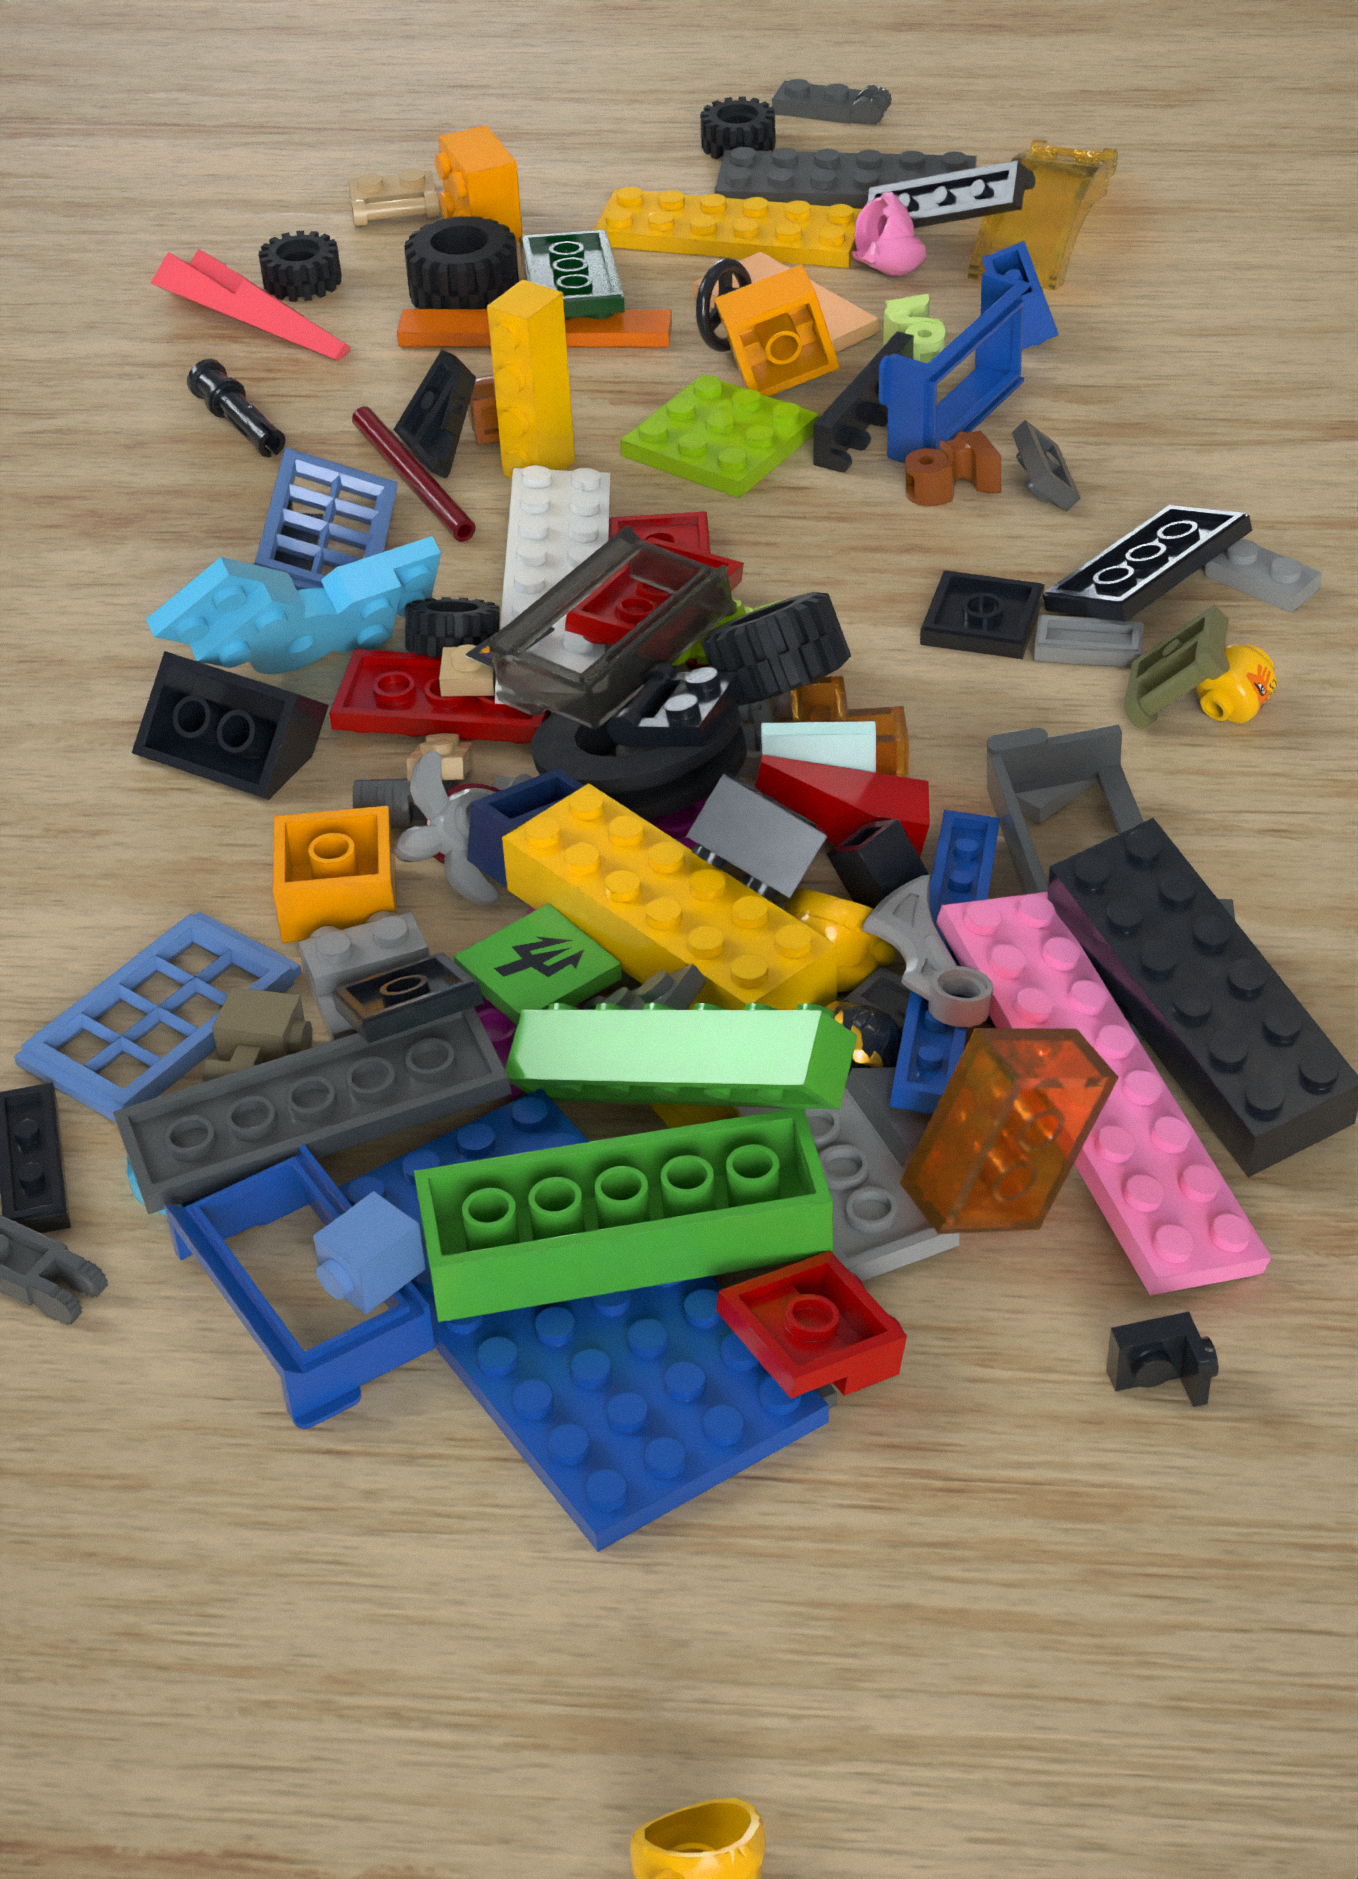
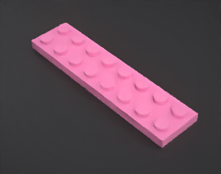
(1142, 1152)

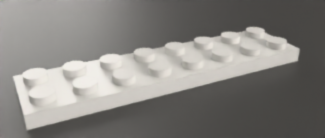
(552, 529)

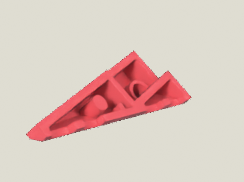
(222, 290)

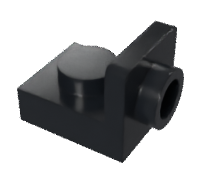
(1162, 1351)

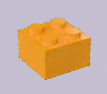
(478, 178)
(332, 869)

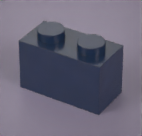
(507, 810)

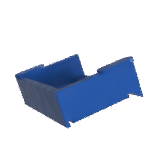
(911, 385)
(330, 1374)

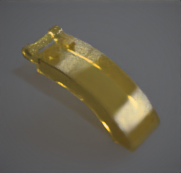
(1051, 212)

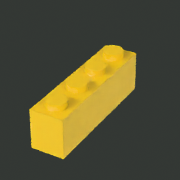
(531, 378)

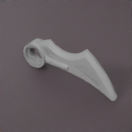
(930, 971)

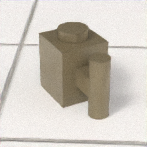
(256, 1030)

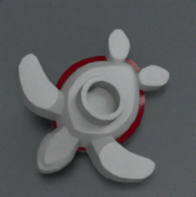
(447, 828)

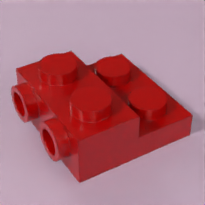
(814, 1327)

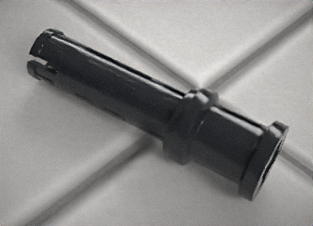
(227, 399)

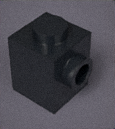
(876, 861)

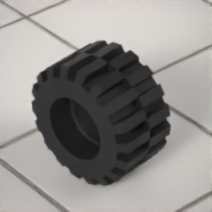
(460, 263)
(779, 646)

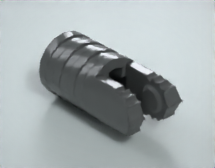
(395, 795)

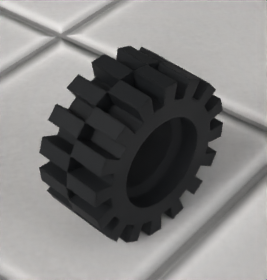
(737, 125)
(300, 266)
(448, 624)

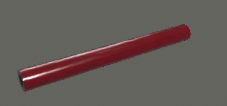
(414, 474)

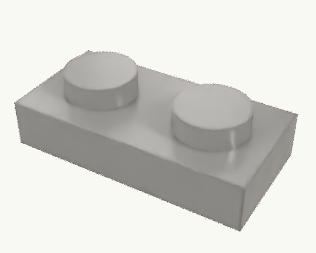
(1264, 575)

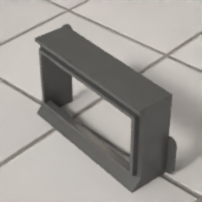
(1034, 761)

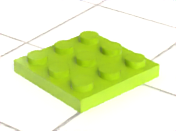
(720, 435)

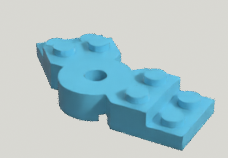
(258, 617)

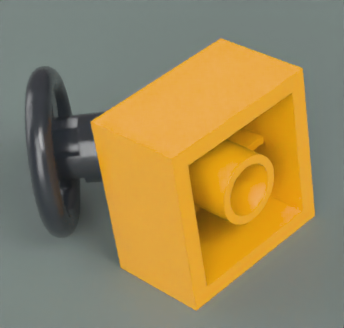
(768, 324)

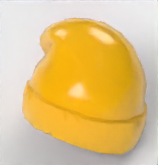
(842, 923)
(701, 1842)

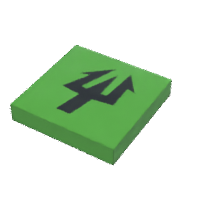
(538, 964)

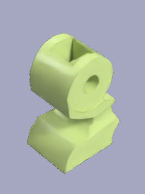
(911, 317)

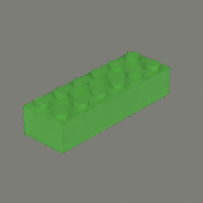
(623, 1213)

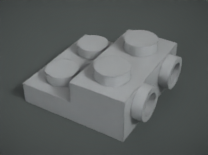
(351, 954)

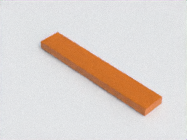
(471, 329)

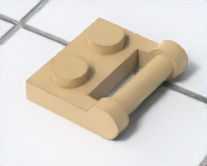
(393, 196)

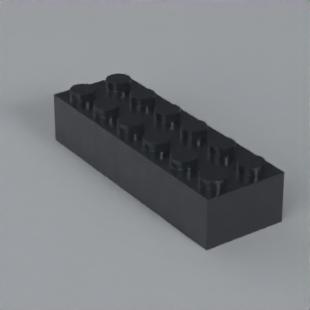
(1204, 997)

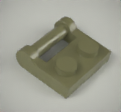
(1176, 666)

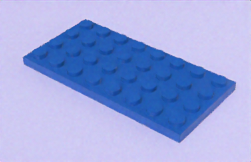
(608, 1395)

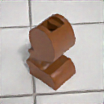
(483, 411)
(934, 472)

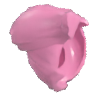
(887, 237)

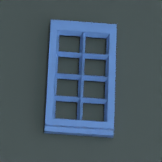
(338, 478)
(83, 1083)

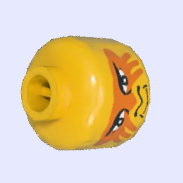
(1242, 689)

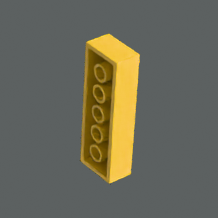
(665, 906)

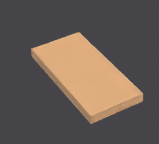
(844, 320)

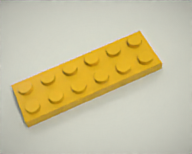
(730, 227)

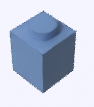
(368, 1253)

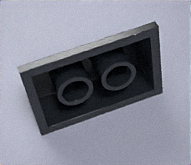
(227, 726)

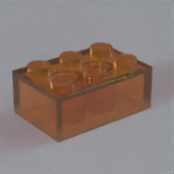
(1007, 1129)

